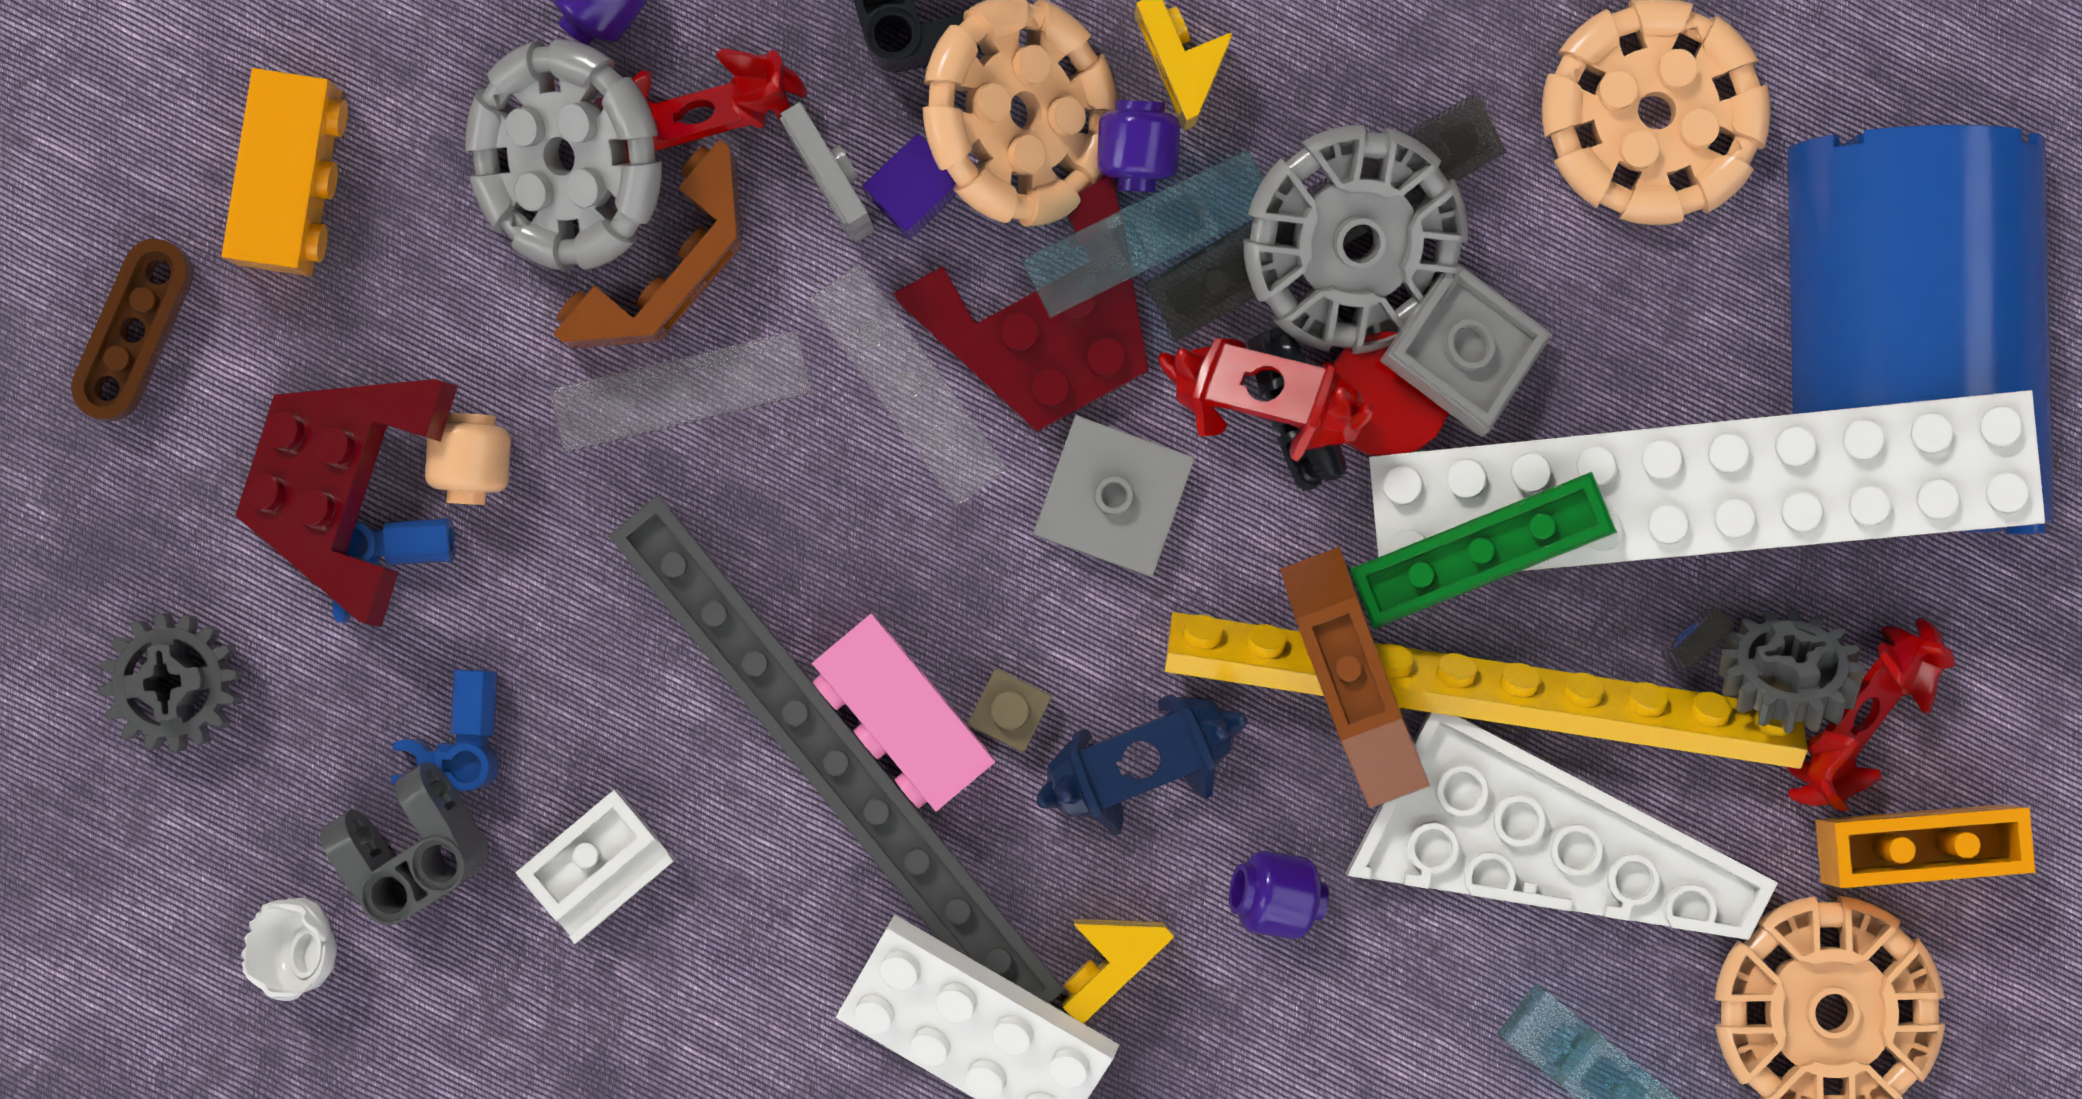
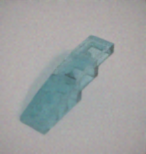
(1144, 234)
(1575, 1052)

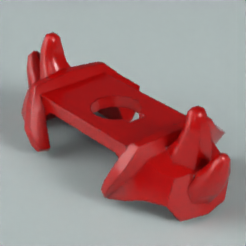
(757, 87)
(1312, 398)
(1902, 669)

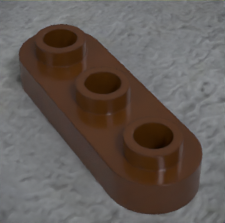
(109, 348)

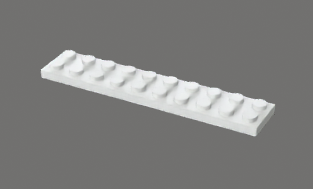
(1744, 480)

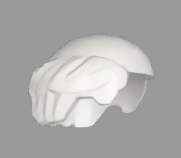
(289, 948)

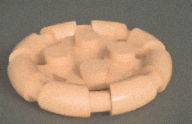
(1683, 84)
(1052, 102)
(1810, 975)

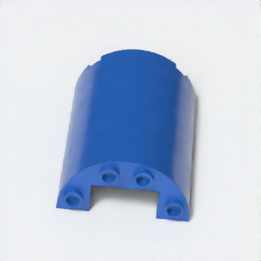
(1921, 272)

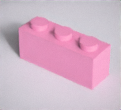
(901, 714)

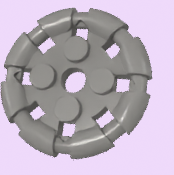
(536, 174)
(1330, 213)

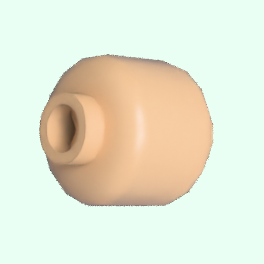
(469, 458)

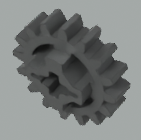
(169, 657)
(1791, 670)

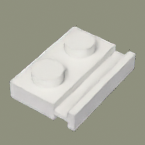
(595, 866)

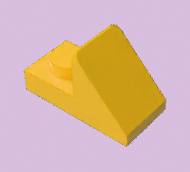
(1184, 73)
(1126, 949)

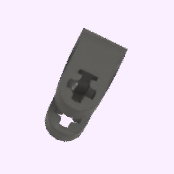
(369, 865)

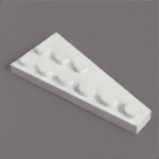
(1542, 838)

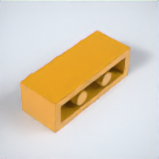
(284, 172)
(1925, 845)

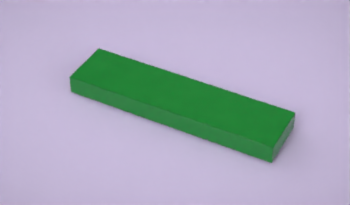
(1483, 550)

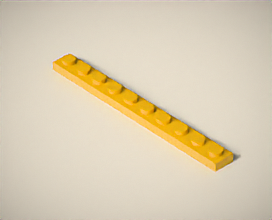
(1495, 692)

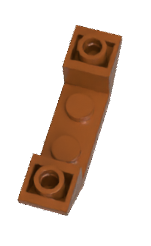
(713, 188)
(1353, 678)

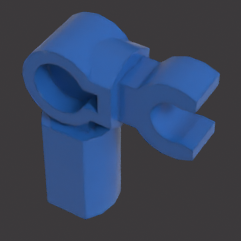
(401, 544)
(469, 761)

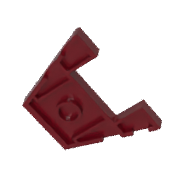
(1035, 361)
(316, 473)

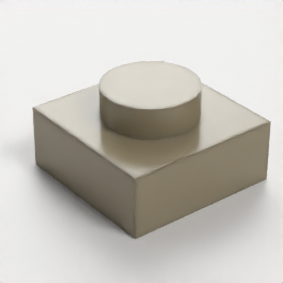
(1009, 710)

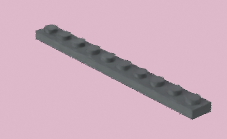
(825, 748)

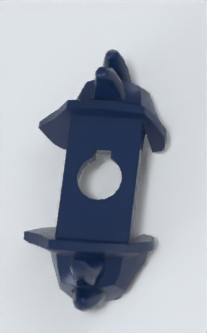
(1189, 743)

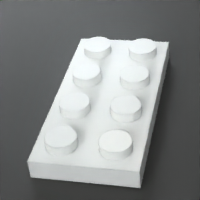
(971, 1022)

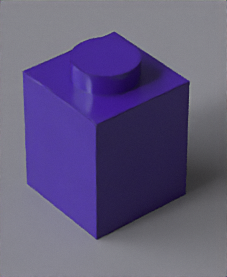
(910, 187)

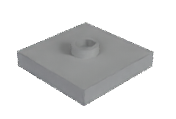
(829, 170)
(1466, 349)
(1113, 496)

